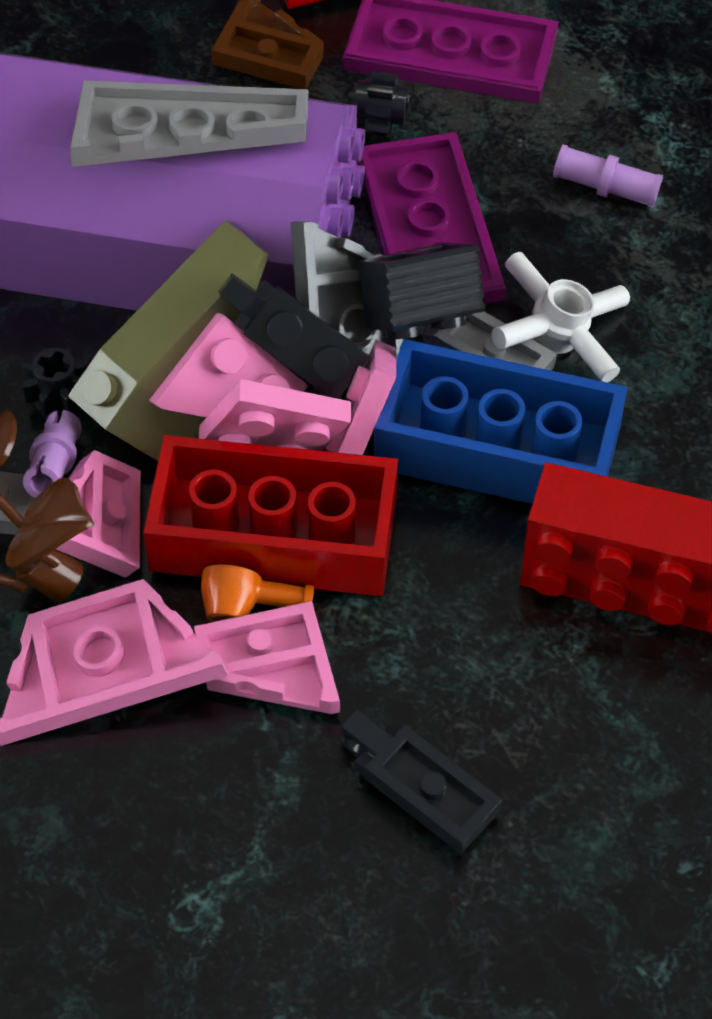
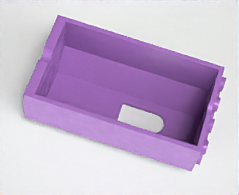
(128, 225)

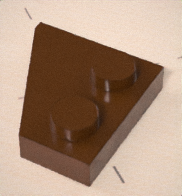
(267, 46)

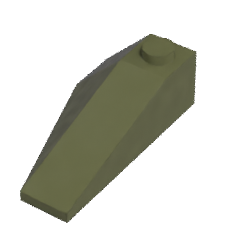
(157, 336)

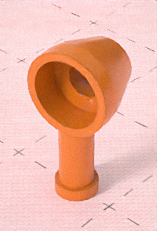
(234, 590)

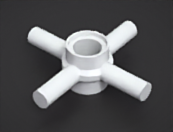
(561, 317)

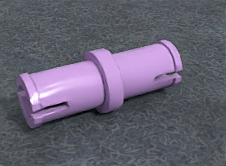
(607, 176)
(52, 452)

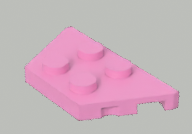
(100, 659)

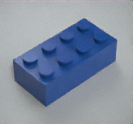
(494, 421)

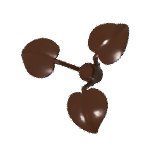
(47, 524)

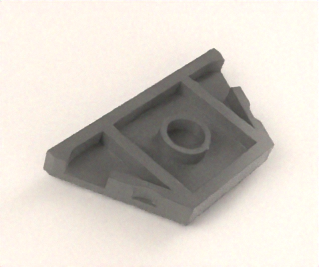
(331, 285)

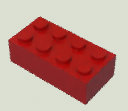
(272, 511)
(620, 547)

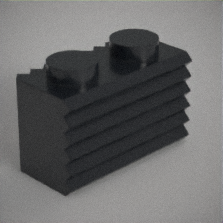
(421, 288)

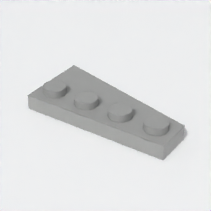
(180, 119)

